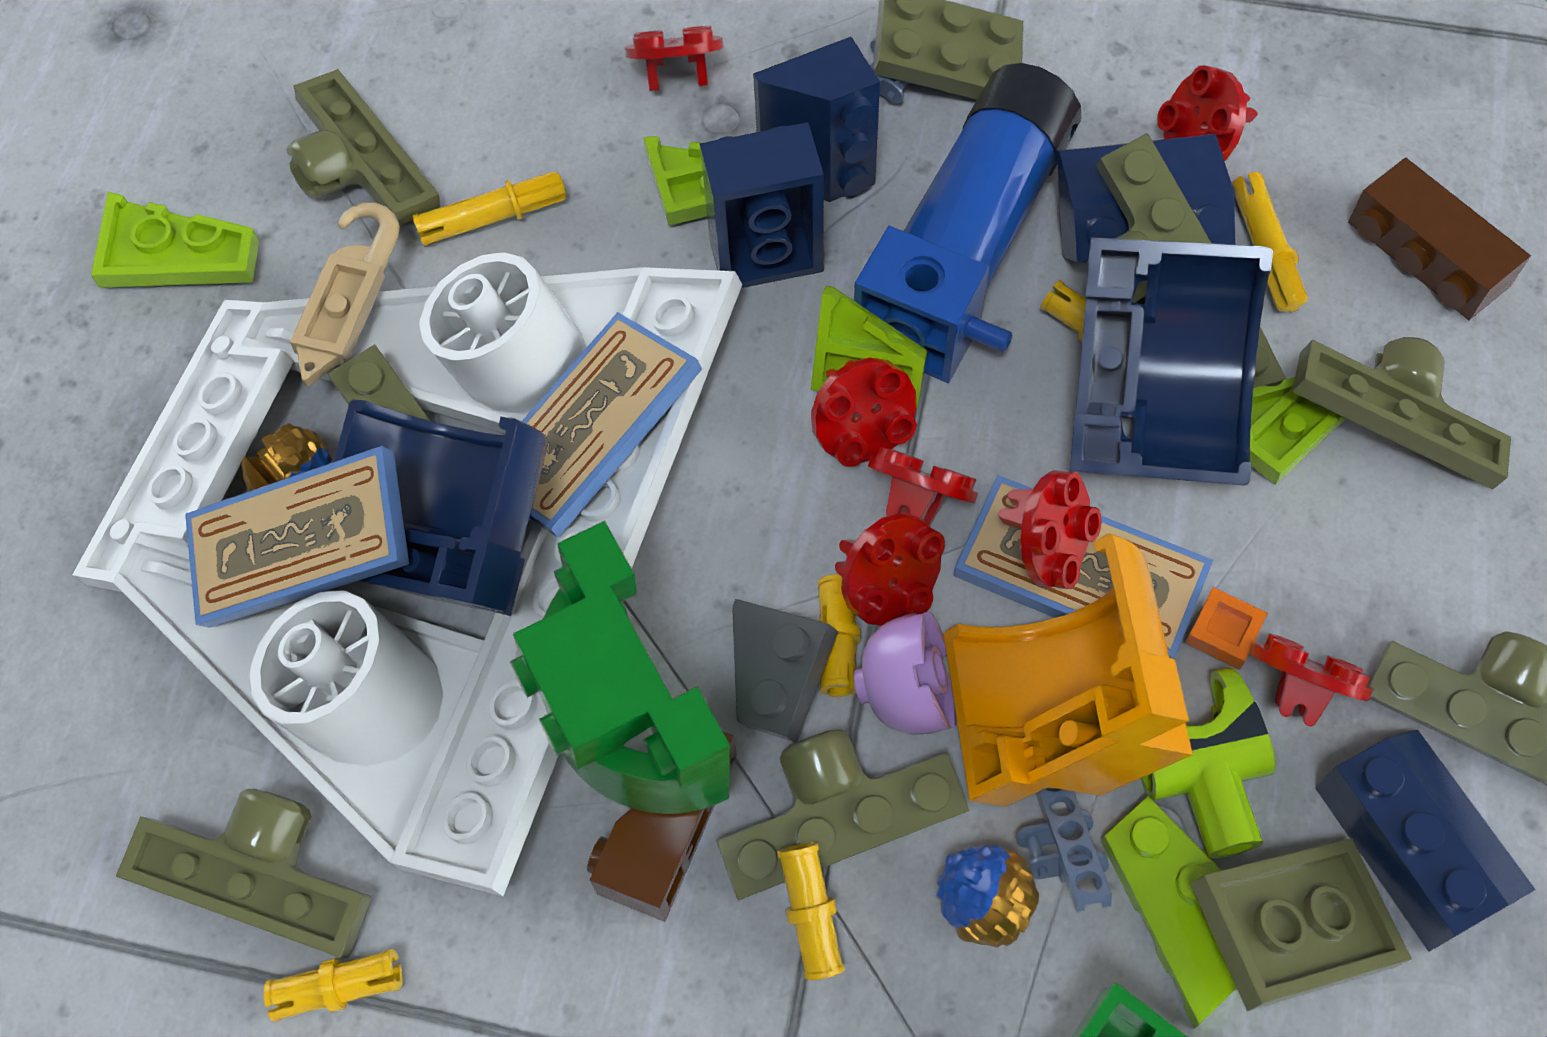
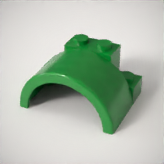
(607, 691)

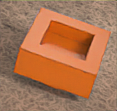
(1226, 628)

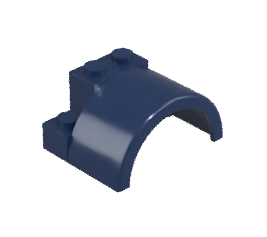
(1170, 363)
(460, 499)

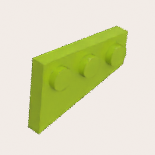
(164, 248)

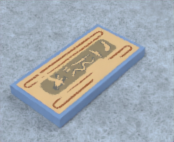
(602, 414)
(296, 538)
(995, 563)

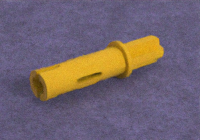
(490, 207)
(1266, 231)

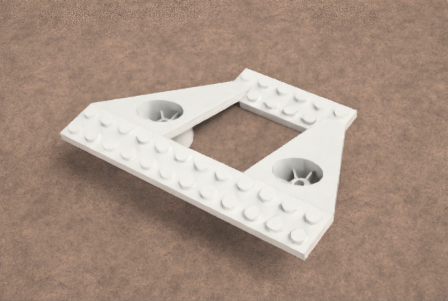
(384, 713)

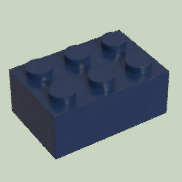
(765, 204)

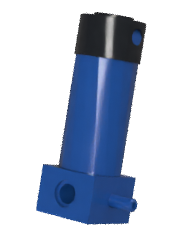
(938, 269)

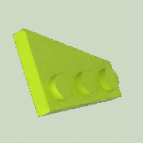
(1156, 871)

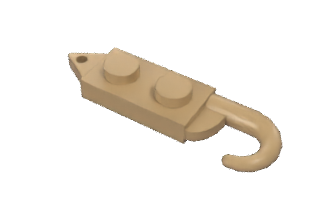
(344, 296)

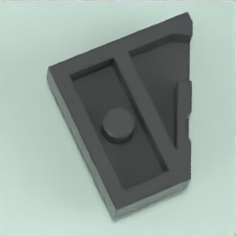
(777, 667)

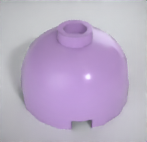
(907, 676)

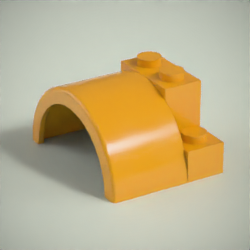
(1071, 696)

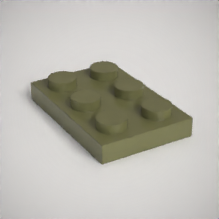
(944, 44)
(1299, 923)

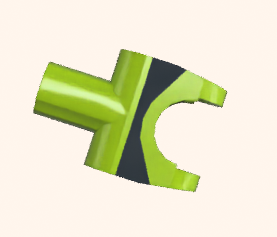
(1224, 755)

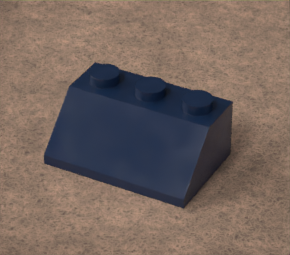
(840, 102)
(1092, 211)
(1422, 838)

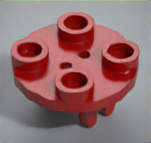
(653, 48)
(1207, 104)
(856, 390)
(919, 492)
(1054, 527)
(891, 569)
(1308, 681)

